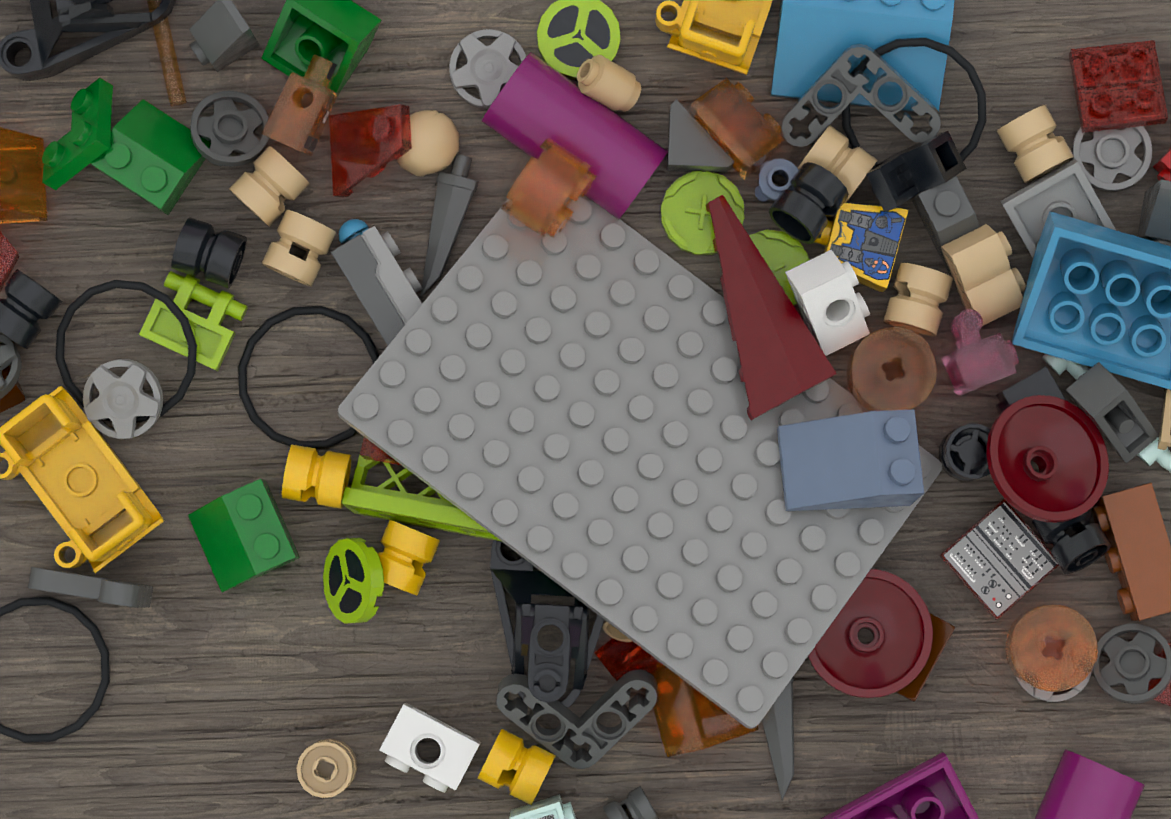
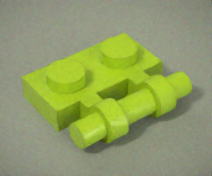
(210, 336)

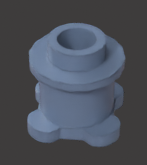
(767, 189)

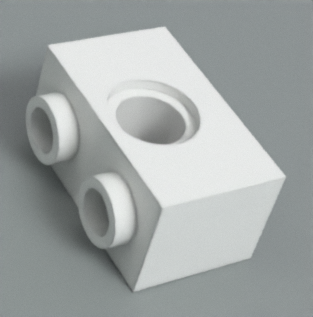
(829, 301)
(414, 725)

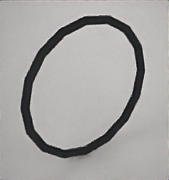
(915, 42)
(192, 346)
(242, 372)
(105, 669)

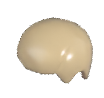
(433, 143)

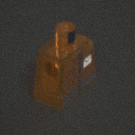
(297, 125)

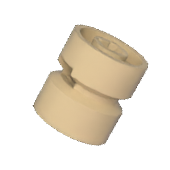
(1035, 143)
(845, 163)
(269, 186)
(305, 234)
(918, 299)
(326, 768)

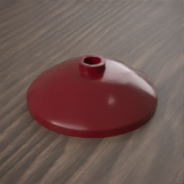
(1064, 447)
(899, 643)

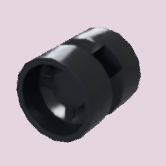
(805, 207)
(204, 251)
(23, 307)
(964, 452)
(1075, 541)

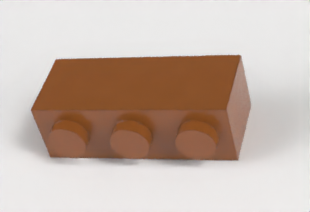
(1138, 550)

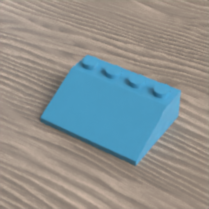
(819, 31)
(1099, 300)

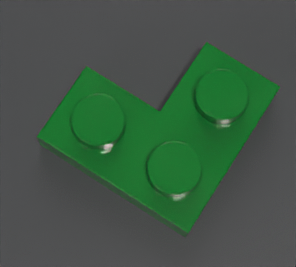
(85, 140)

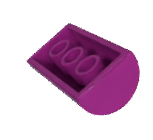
(546, 104)
(1088, 791)
(920, 793)

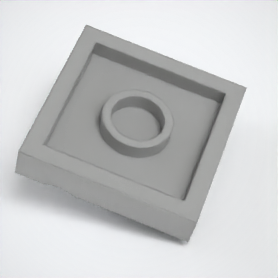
(1062, 192)

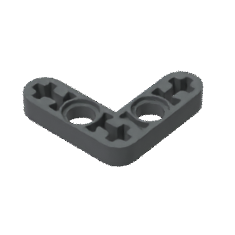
(851, 86)
(92, 587)
(586, 727)

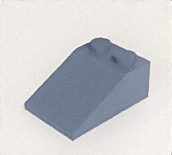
(851, 461)

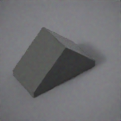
(692, 146)

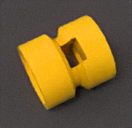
(316, 476)
(405, 555)
(516, 766)

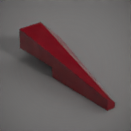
(772, 340)

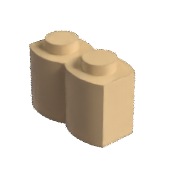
(984, 273)

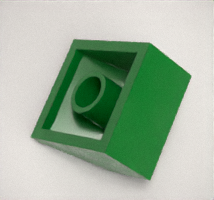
(326, 28)
(151, 156)
(243, 535)

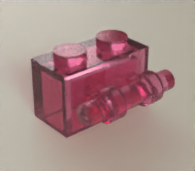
(977, 360)

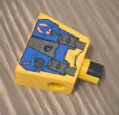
(866, 240)

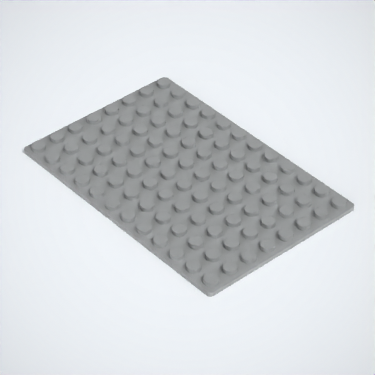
(604, 434)

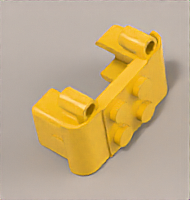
(716, 29)
(77, 480)

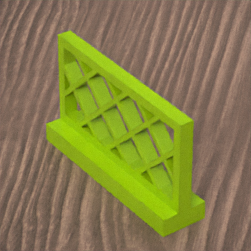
(406, 507)

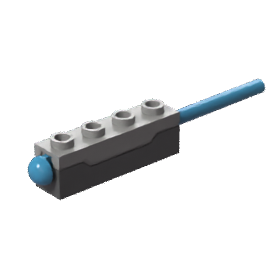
(376, 276)

